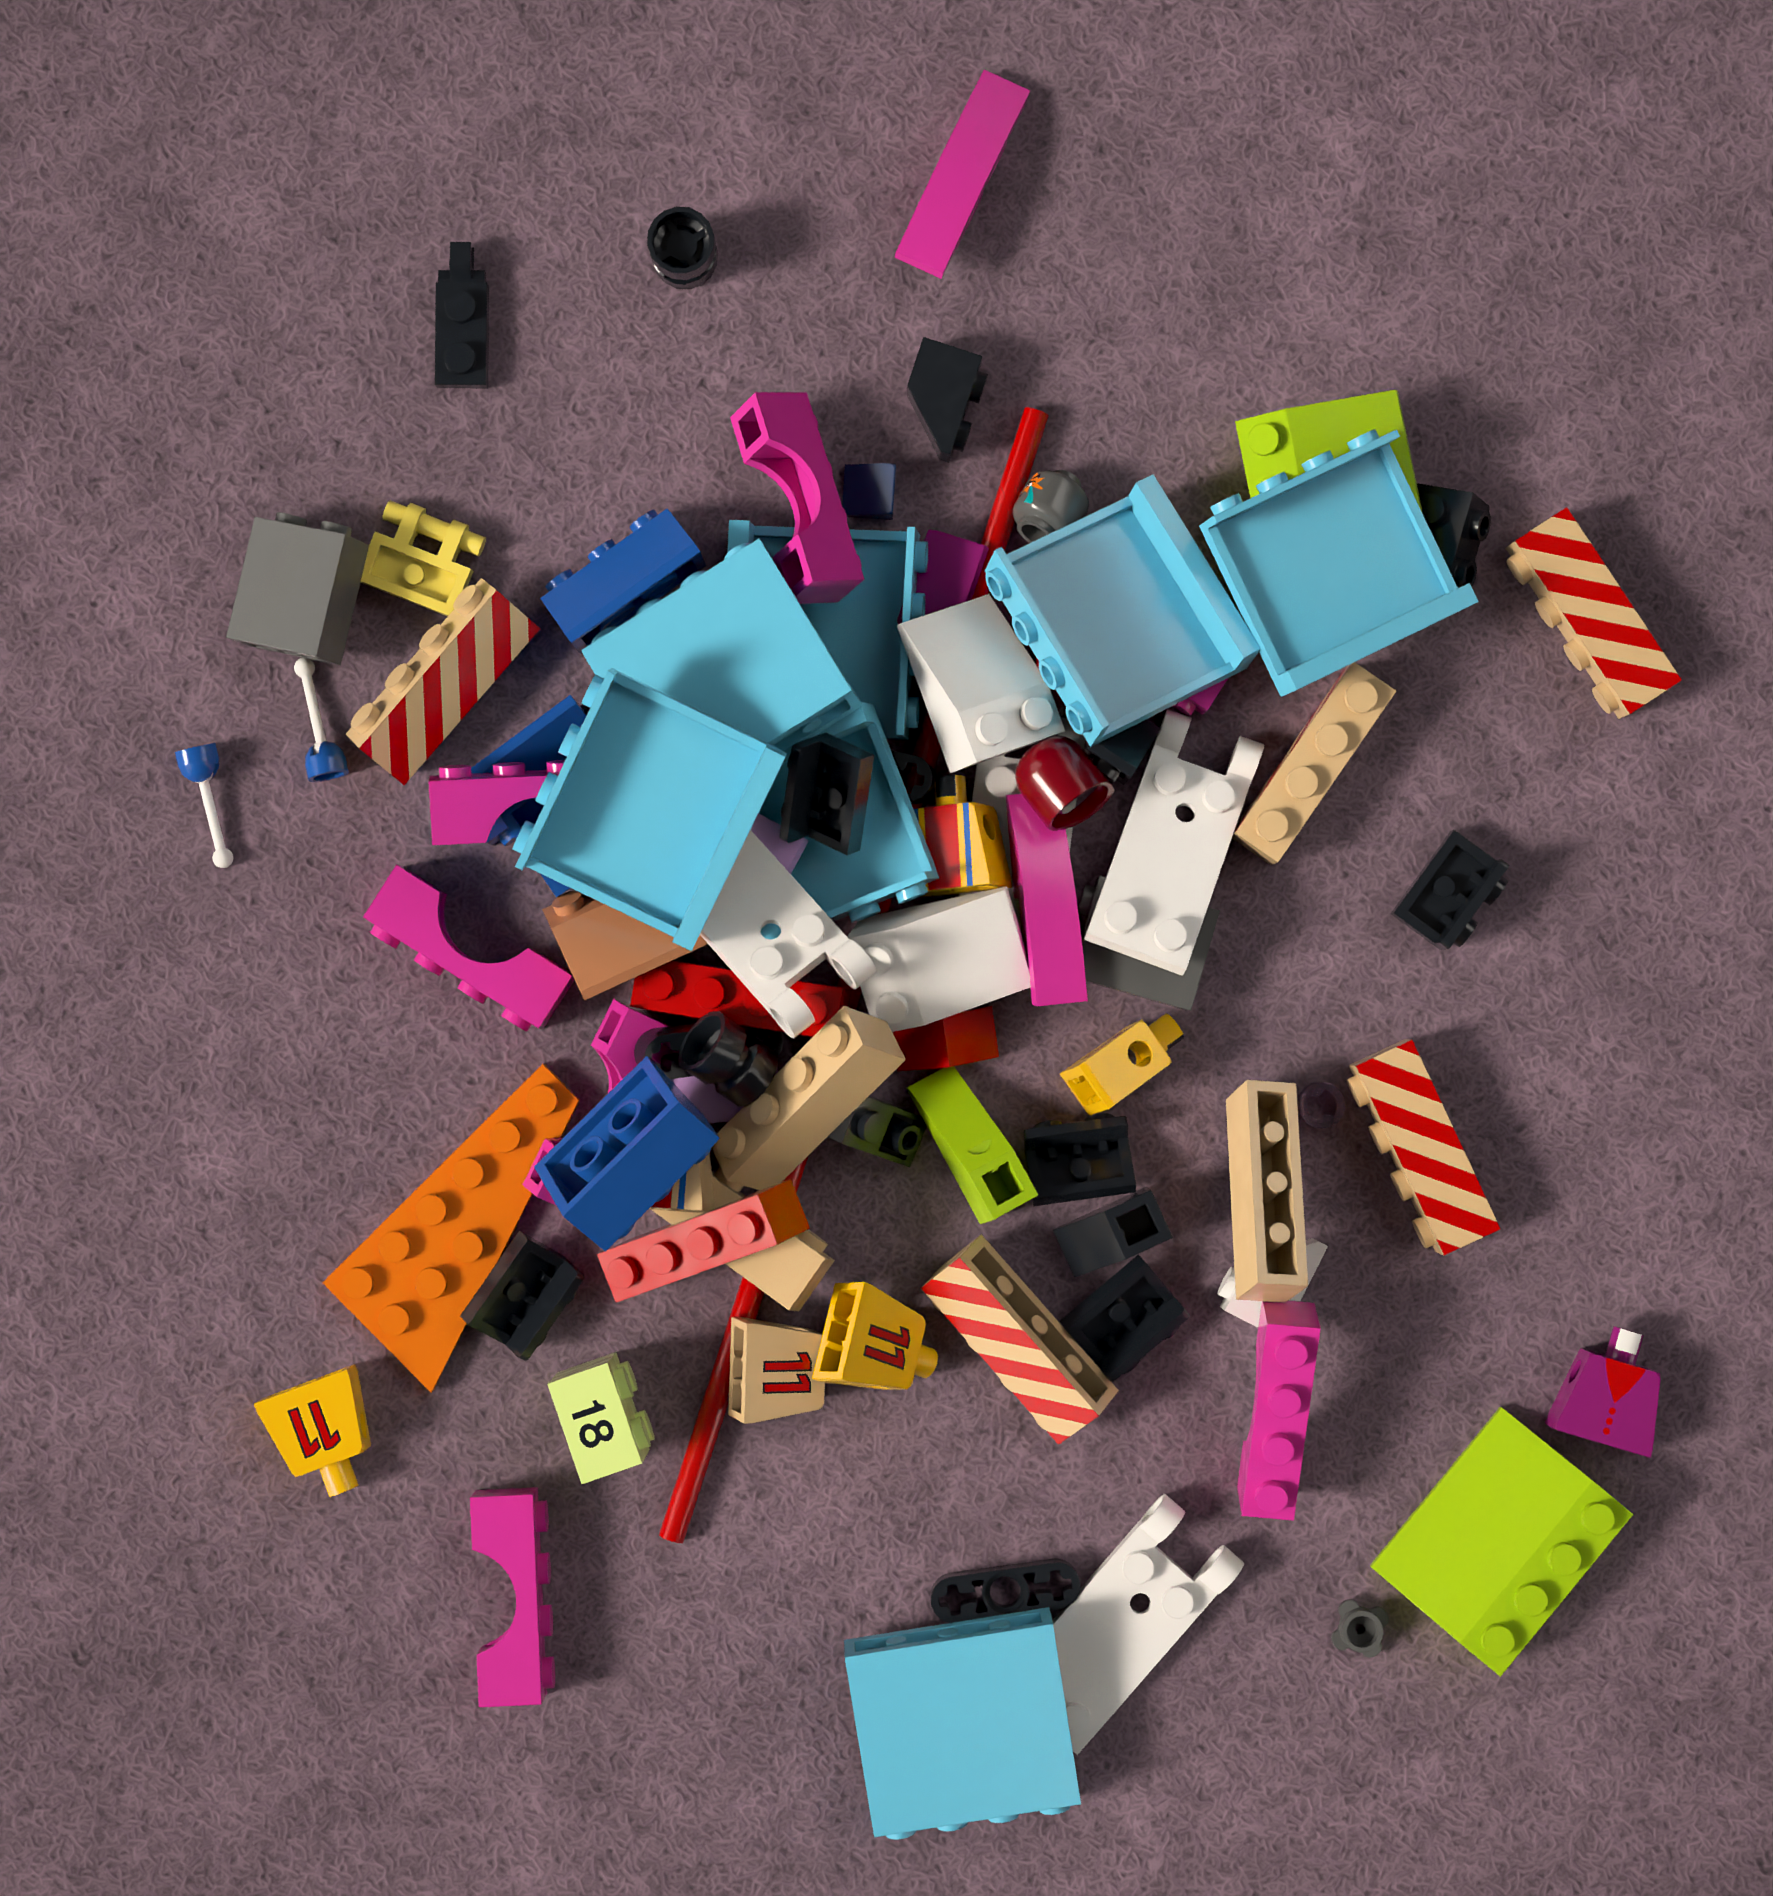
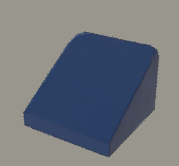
(869, 490)

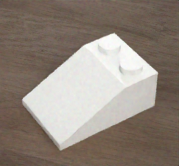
(978, 683)
(942, 958)

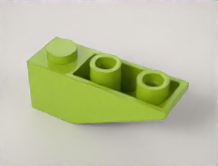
(972, 1145)

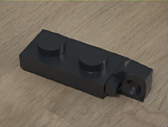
(461, 322)

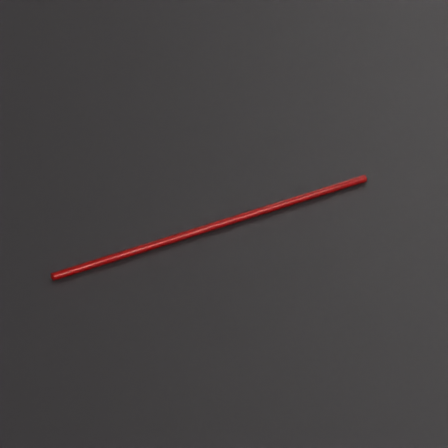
(928, 748)

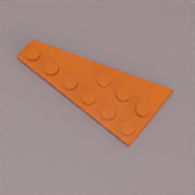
(451, 1232)

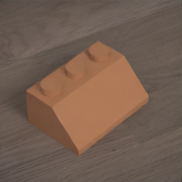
(605, 944)

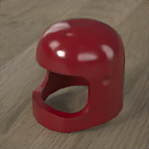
(1054, 776)

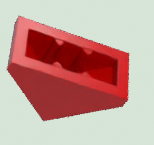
(949, 1041)

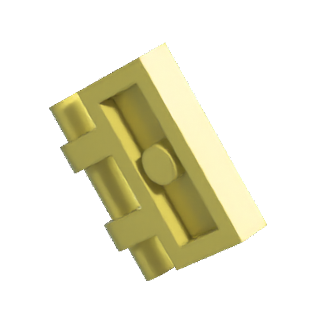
(415, 573)

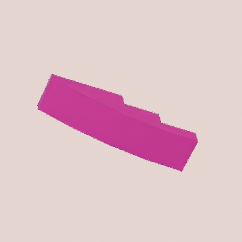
(962, 174)
(1046, 905)

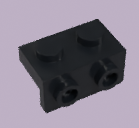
(1458, 525)
(827, 793)
(1451, 891)
(1079, 1159)
(523, 1295)
(1125, 1319)

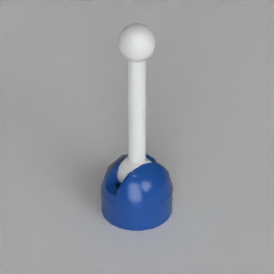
(324, 758)
(199, 766)

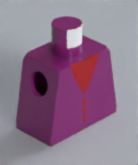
(1610, 1396)

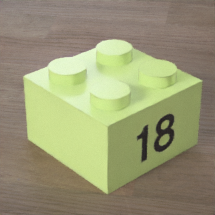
(601, 1417)

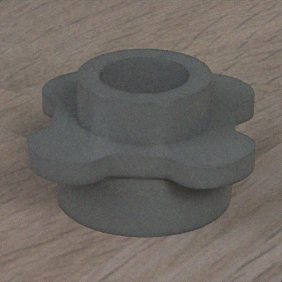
(1370, 1639)

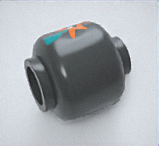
(1049, 504)

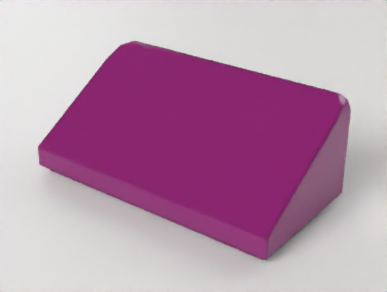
(951, 571)

